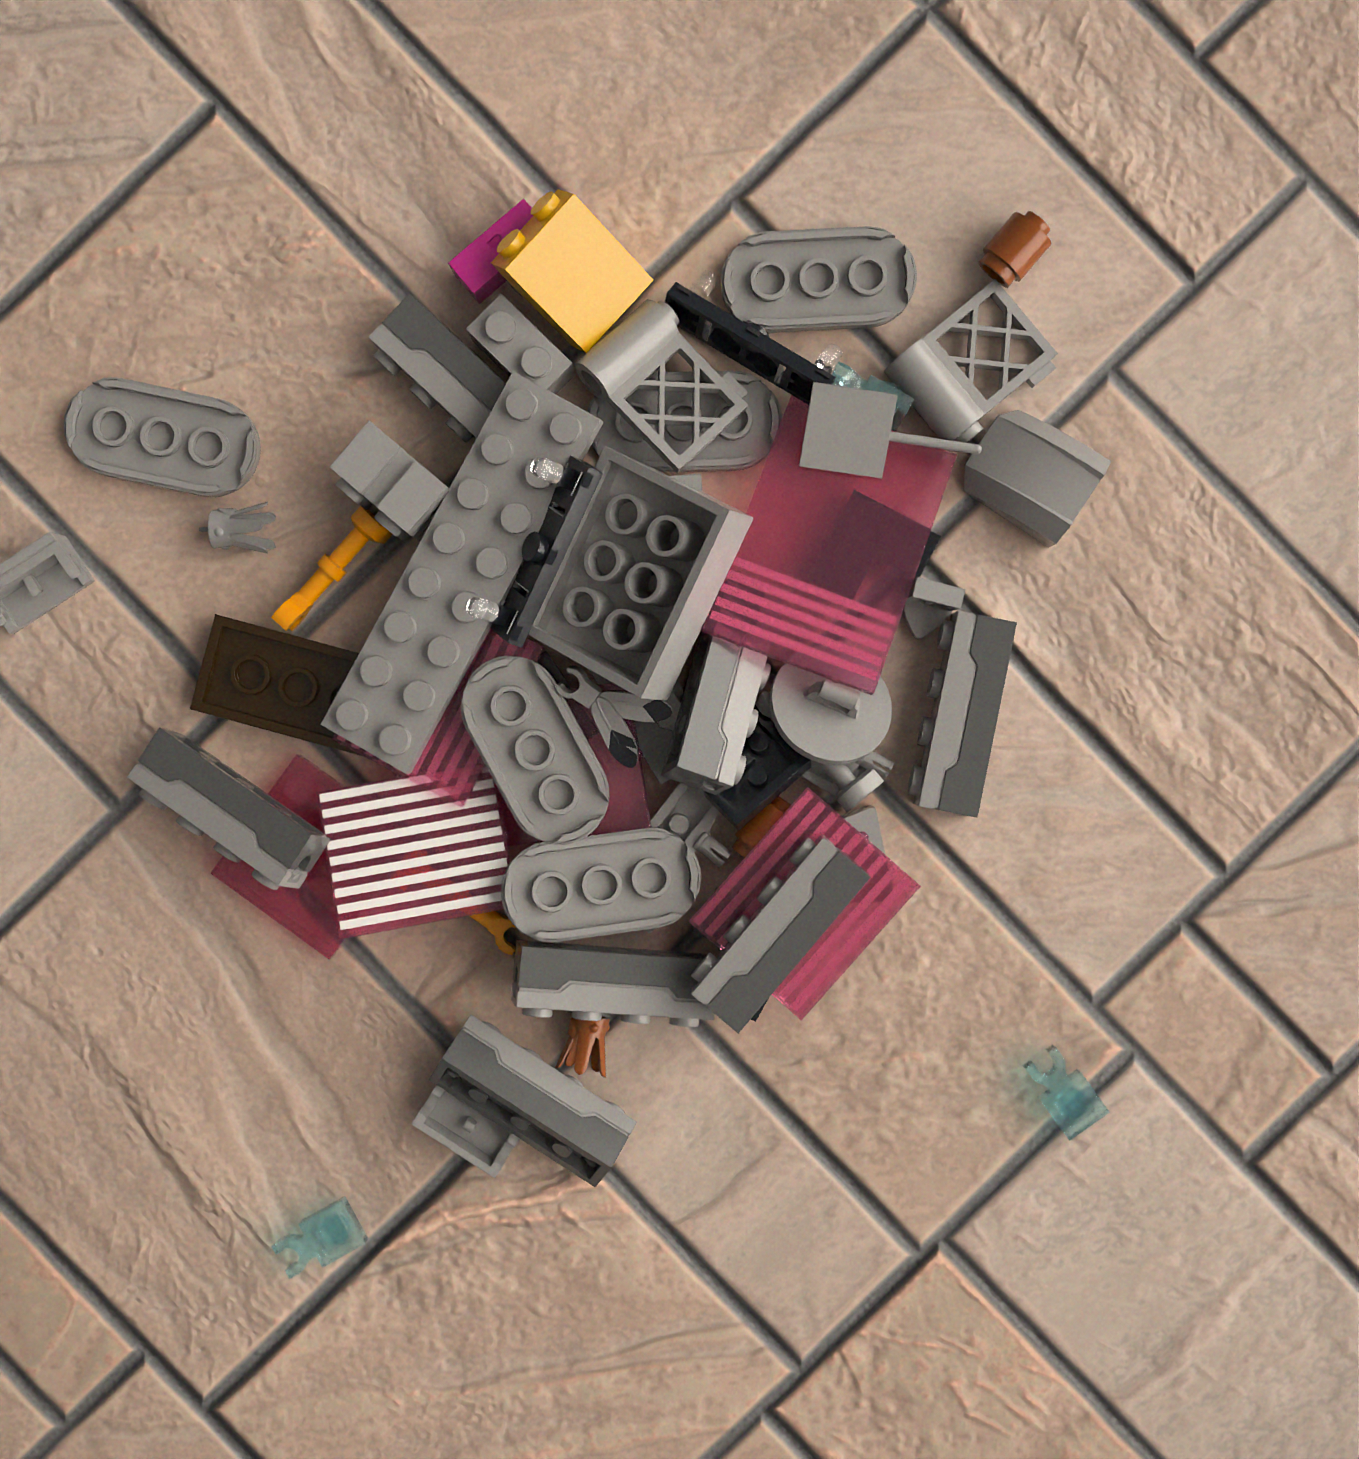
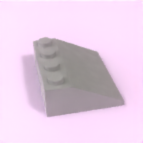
(640, 576)

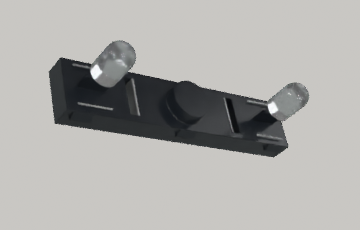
(748, 342)
(542, 550)

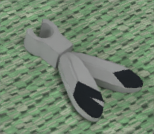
(611, 709)

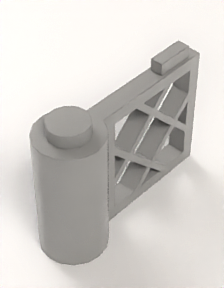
(636, 352)
(942, 390)

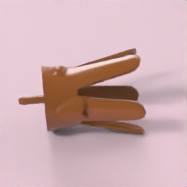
(585, 1039)

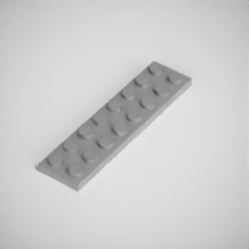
(468, 551)

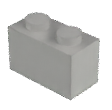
(519, 346)

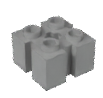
(385, 475)

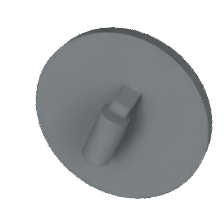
(828, 718)

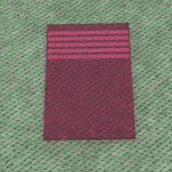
(829, 558)

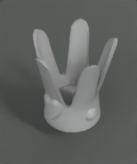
(228, 523)

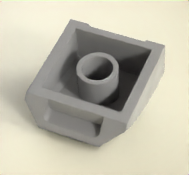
(1033, 475)

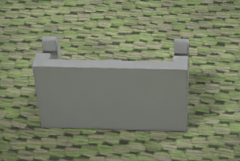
(39, 580)
(465, 1131)

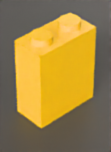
(571, 269)

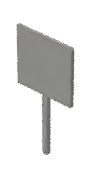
(852, 430)

